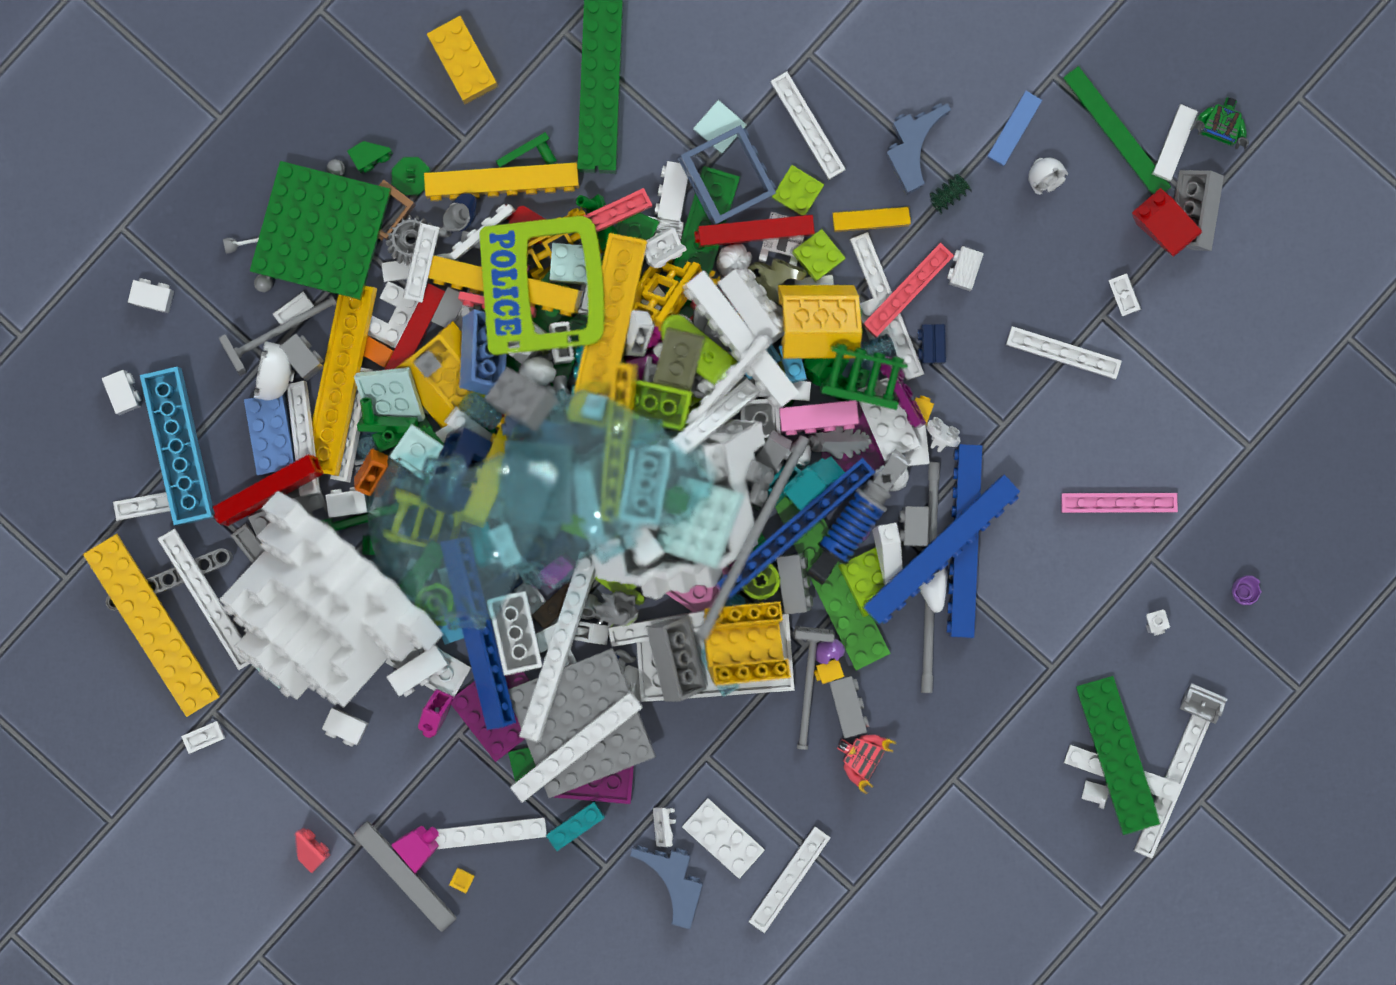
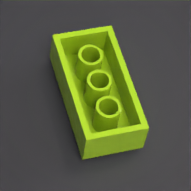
(663, 404)

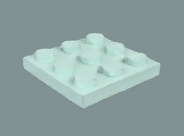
(391, 392)

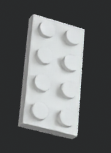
(889, 425)
(447, 682)
(723, 838)

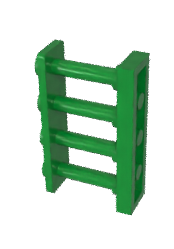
(850, 391)

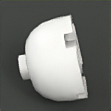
(1046, 174)

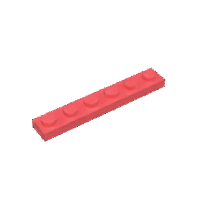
(908, 290)

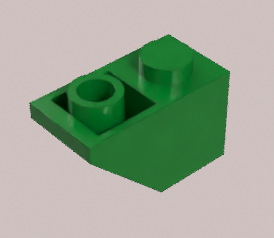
(367, 155)

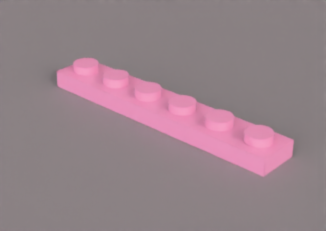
(1118, 502)

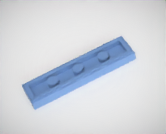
(1014, 128)

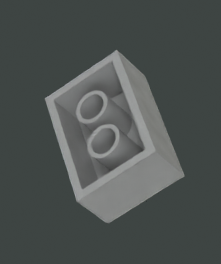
(521, 399)

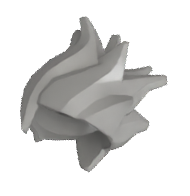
(618, 609)

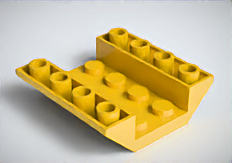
(819, 318)
(441, 389)
(746, 645)

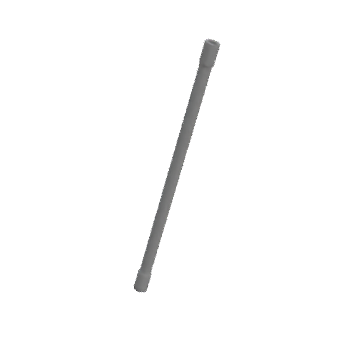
(708, 624)
(927, 677)

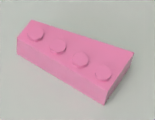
(818, 417)

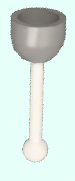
(231, 244)

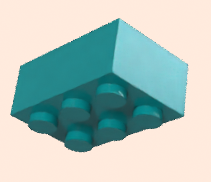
(813, 481)

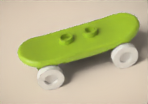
(713, 360)

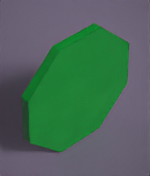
(409, 175)

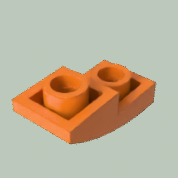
(377, 352)

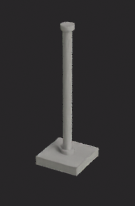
(236, 353)
(813, 636)

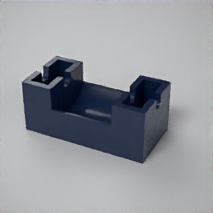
(464, 443)

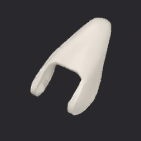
(935, 590)

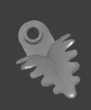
(839, 442)

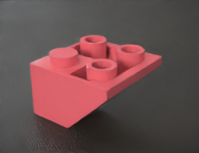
(309, 851)

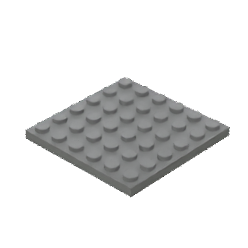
(581, 697)

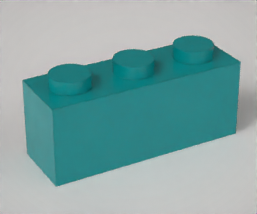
(575, 826)

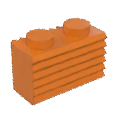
(370, 472)

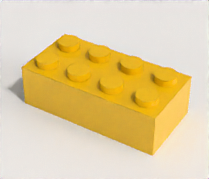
(462, 60)

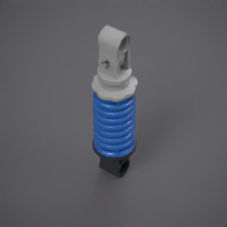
(859, 520)

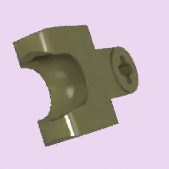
(776, 275)

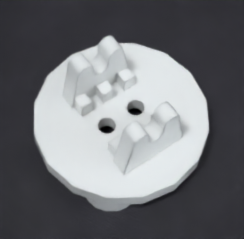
(942, 434)

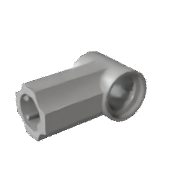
(589, 611)

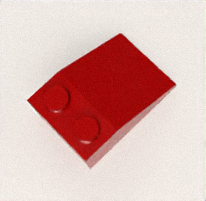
(1166, 222)

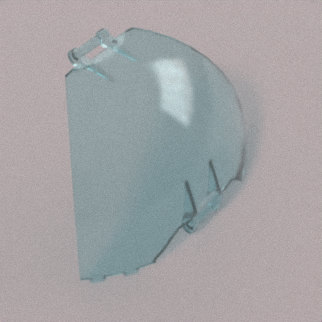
(608, 483)
(459, 533)

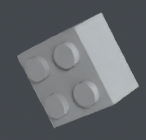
(303, 360)
(914, 526)

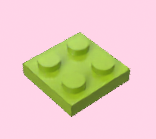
(798, 191)
(818, 255)

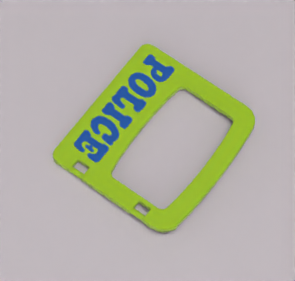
(507, 291)

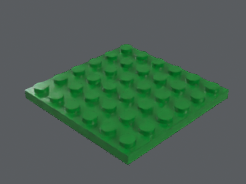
(320, 230)

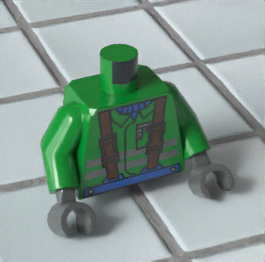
(1223, 124)

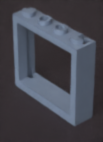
(700, 189)

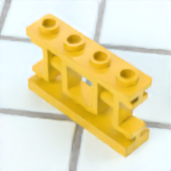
(538, 272)
(674, 298)

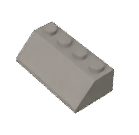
(1199, 197)
(676, 658)

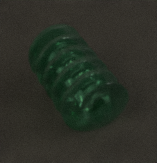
(949, 192)

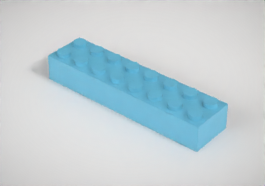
(177, 446)

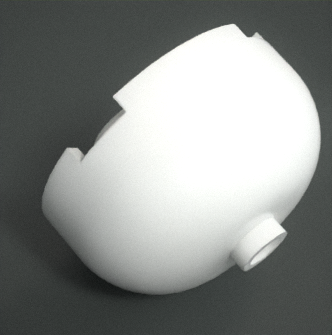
(273, 373)

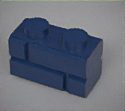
(932, 344)

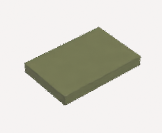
(678, 359)

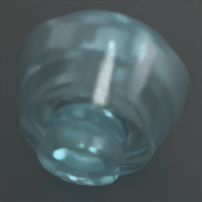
(361, 449)

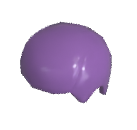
(1246, 590)
(829, 650)

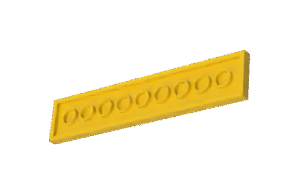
(621, 277)
(337, 381)
(151, 625)

